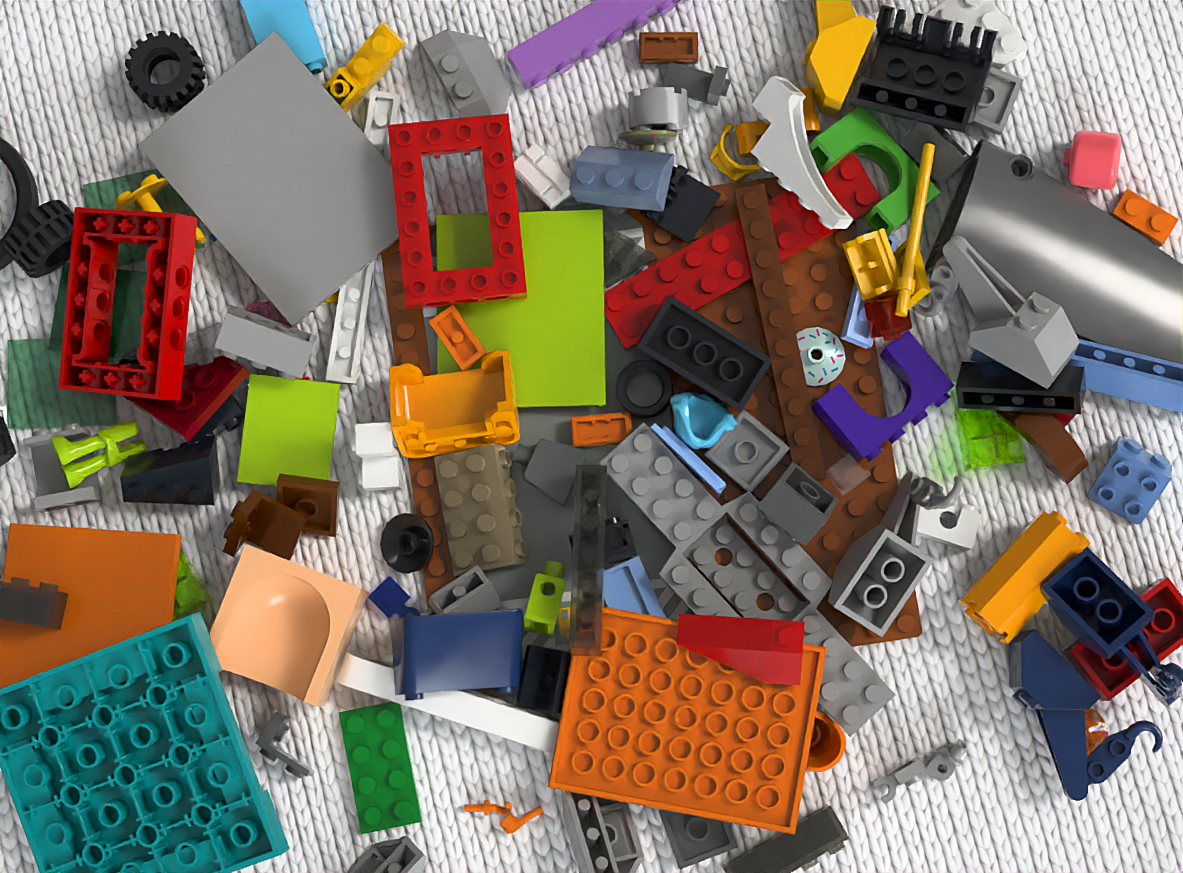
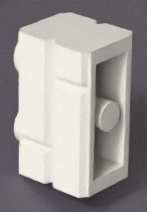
(544, 177)

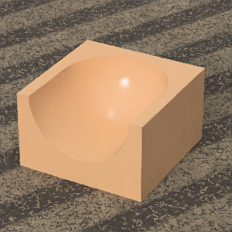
(286, 625)

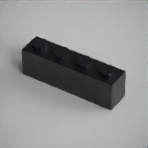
(1001, 388)

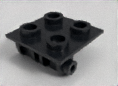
(685, 206)

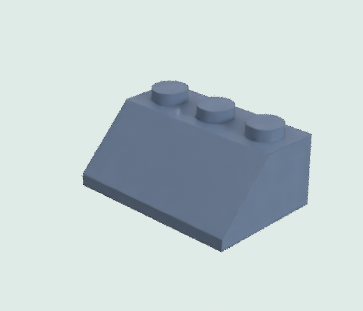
(622, 177)

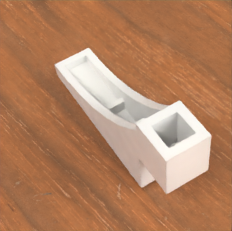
(788, 154)

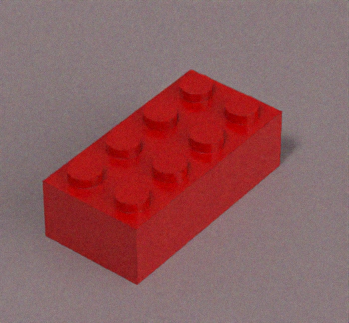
(1164, 635)

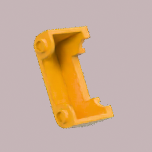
(454, 408)

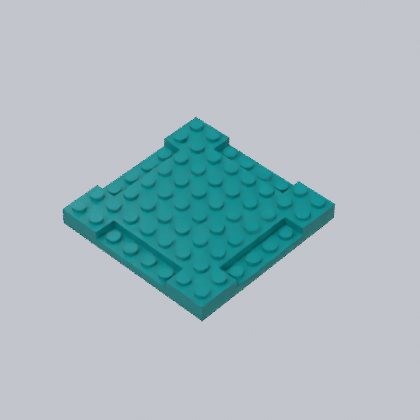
(135, 762)

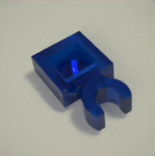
(392, 599)

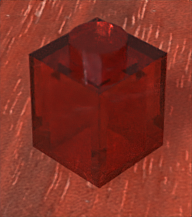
(882, 318)

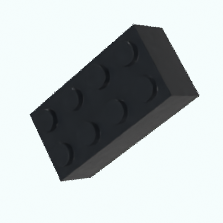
(703, 353)

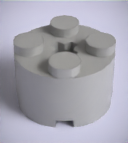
(658, 110)

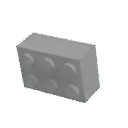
(265, 342)

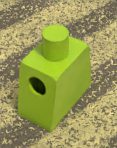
(542, 609)

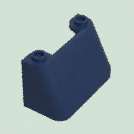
(457, 652)

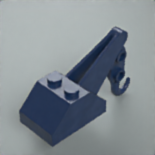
(1107, 616)
(1059, 697)

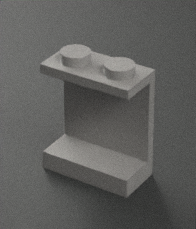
(51, 483)

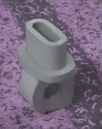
(949, 757)

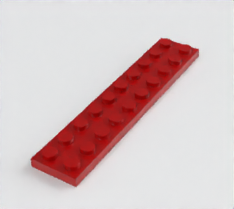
(720, 258)

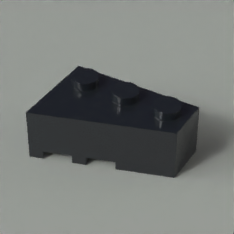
(174, 475)

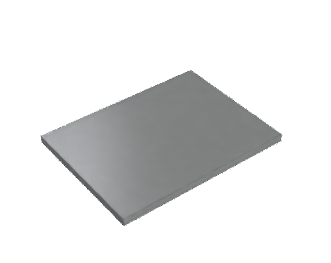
(280, 178)

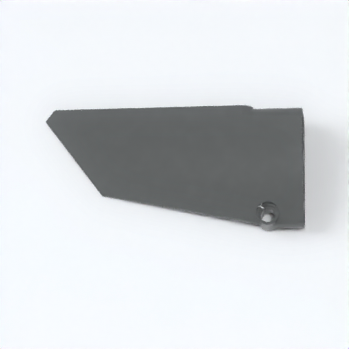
(1068, 250)

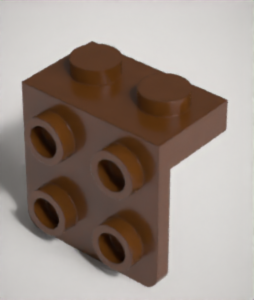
(265, 525)

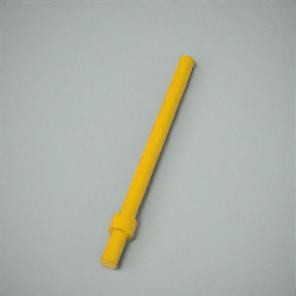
(906, 283)

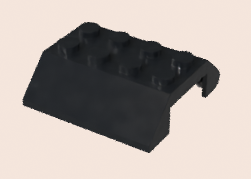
(925, 73)

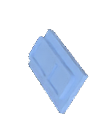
(689, 459)
(630, 589)

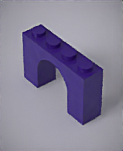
(864, 434)

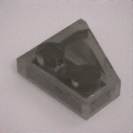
(622, 256)

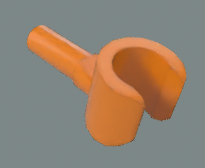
(512, 824)

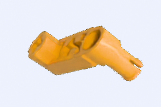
(750, 132)

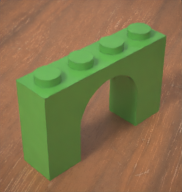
(867, 139)

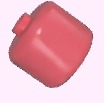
(1093, 159)

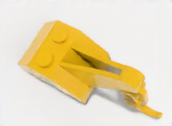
(835, 53)

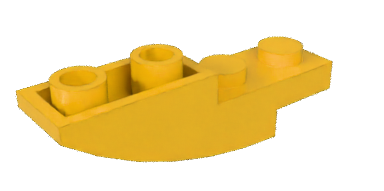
(365, 68)

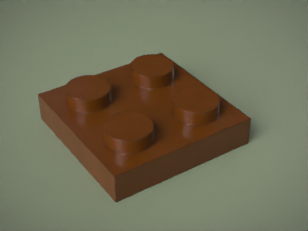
(314, 499)

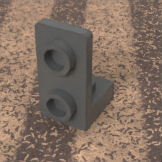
(276, 730)

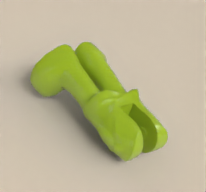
(106, 438)

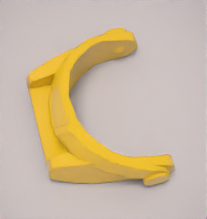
(727, 166)

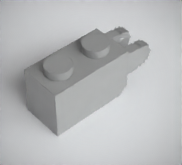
(465, 594)

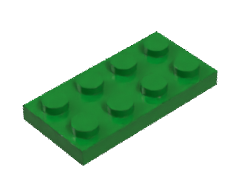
(380, 767)

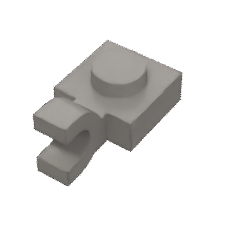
(906, 774)

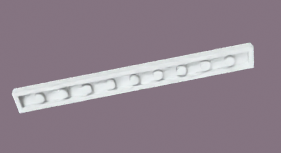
(355, 294)

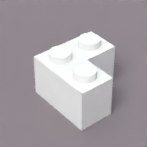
(380, 457)

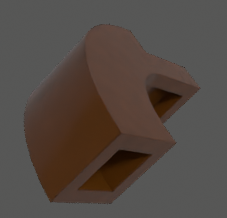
(1050, 441)

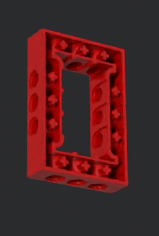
(468, 285)
(91, 302)

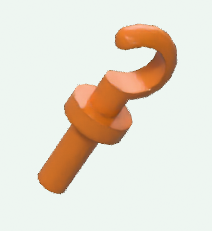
(487, 807)

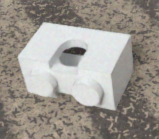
(962, 532)

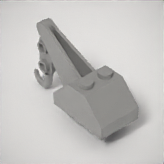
(1013, 328)
(884, 563)

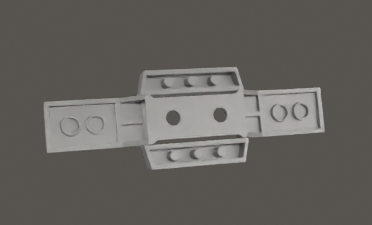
(699, 527)

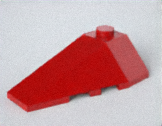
(751, 645)

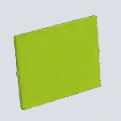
(288, 429)

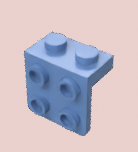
(1131, 480)

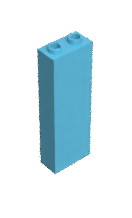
(292, 24)

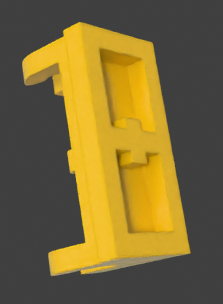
(872, 264)

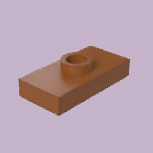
(668, 47)

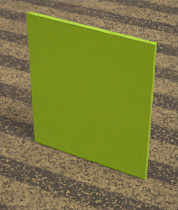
(560, 326)

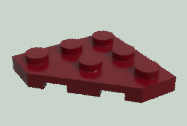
(202, 393)

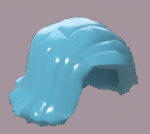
(700, 419)

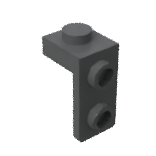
(699, 84)

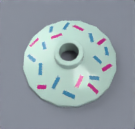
(833, 356)

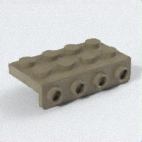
(480, 509)

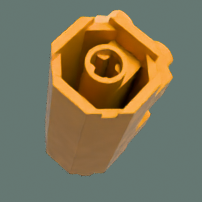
(1011, 587)

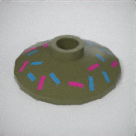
(647, 139)

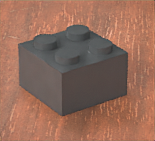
(798, 504)

